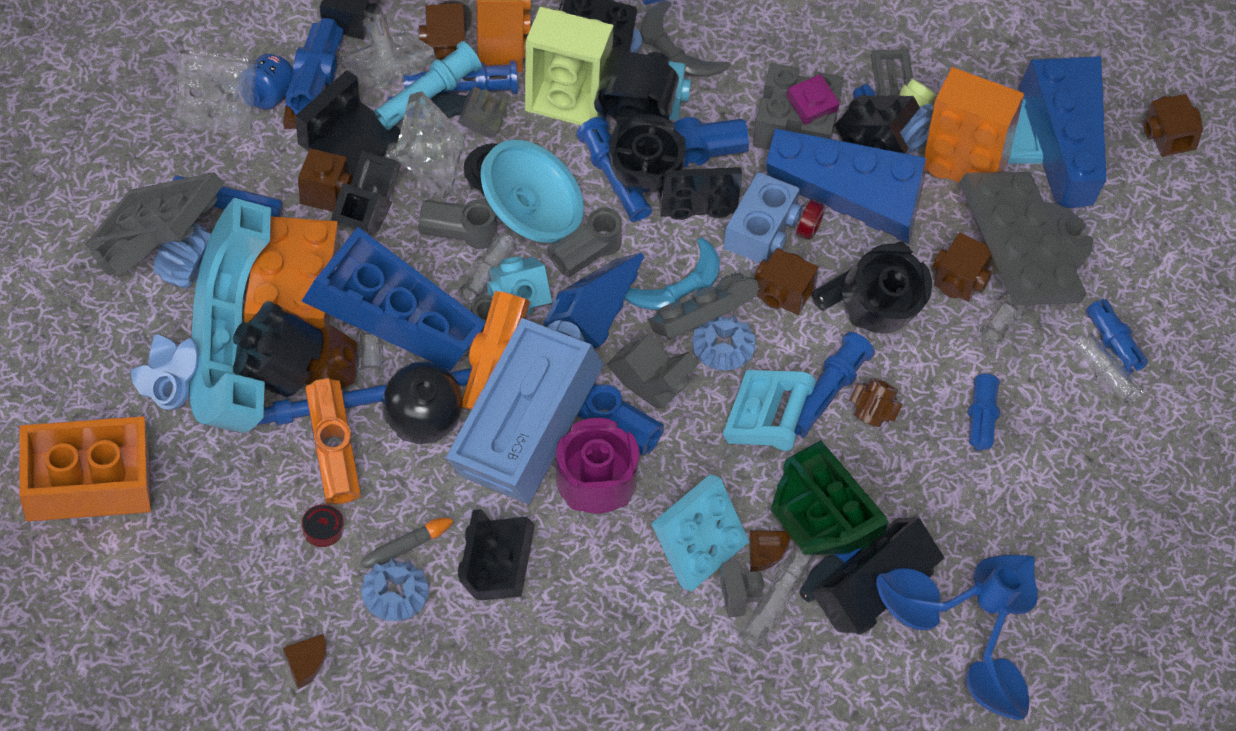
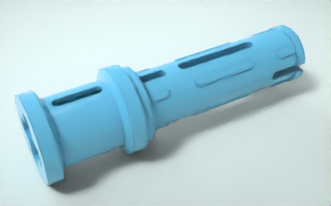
(441, 77)

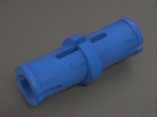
(1116, 335)

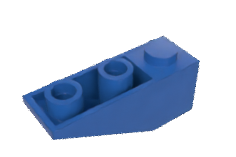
(596, 299)

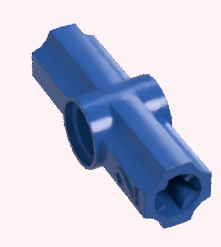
(314, 64)
(712, 138)
(628, 418)

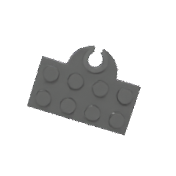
(150, 218)
(1028, 237)

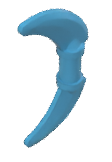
(702, 277)

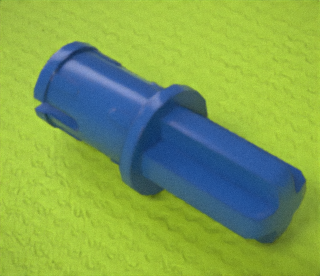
(984, 411)

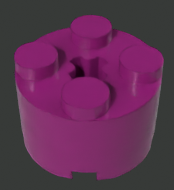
(597, 466)

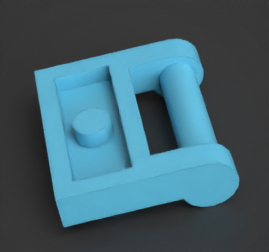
(757, 406)

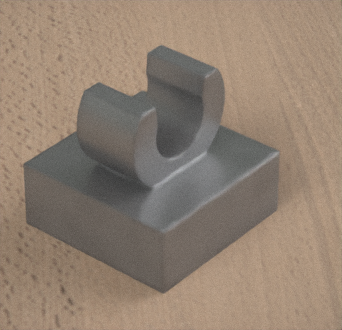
(482, 112)
(739, 588)

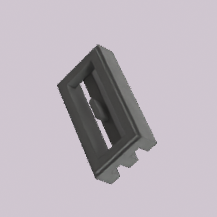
(890, 55)

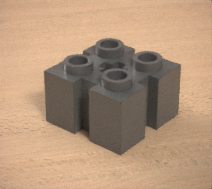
(778, 113)

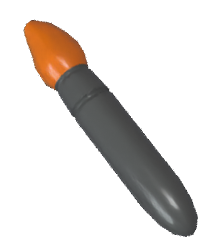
(407, 542)

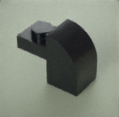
(367, 198)

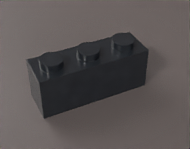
(851, 592)

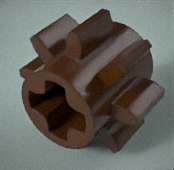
(875, 402)

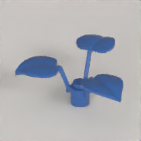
(1002, 586)

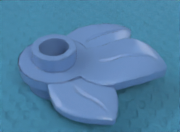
(167, 368)

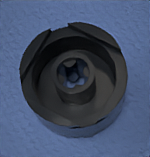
(636, 85)
(886, 289)
(277, 349)

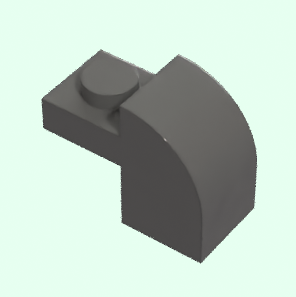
(650, 371)

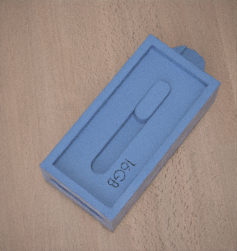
(526, 408)

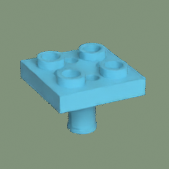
(694, 524)

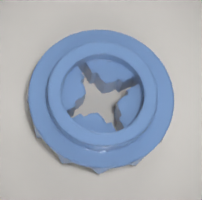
(917, 129)
(722, 355)
(390, 605)

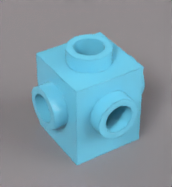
(521, 278)

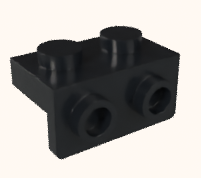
(877, 121)
(495, 556)

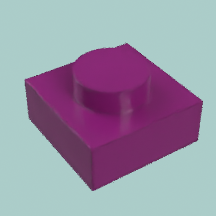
(812, 99)

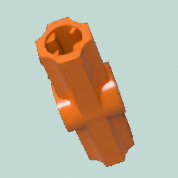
(488, 346)
(335, 463)

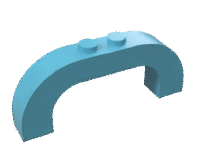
(215, 392)

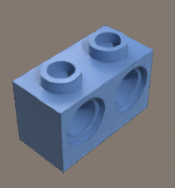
(757, 216)

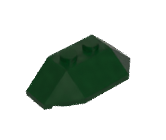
(825, 505)

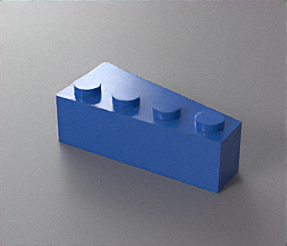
(1068, 119)
(852, 179)
(393, 301)

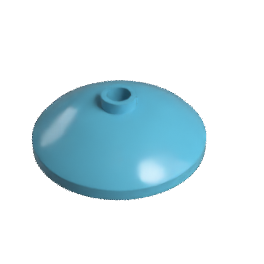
(531, 191)

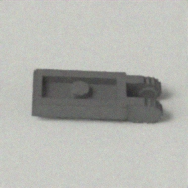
(705, 306)

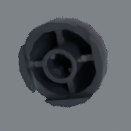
(645, 150)
(422, 402)

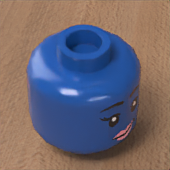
(272, 80)

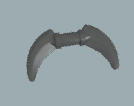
(654, 34)

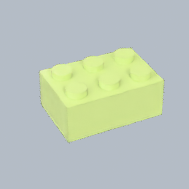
(565, 65)

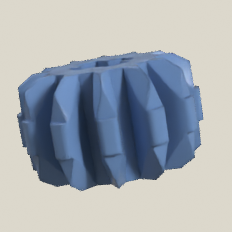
(180, 261)

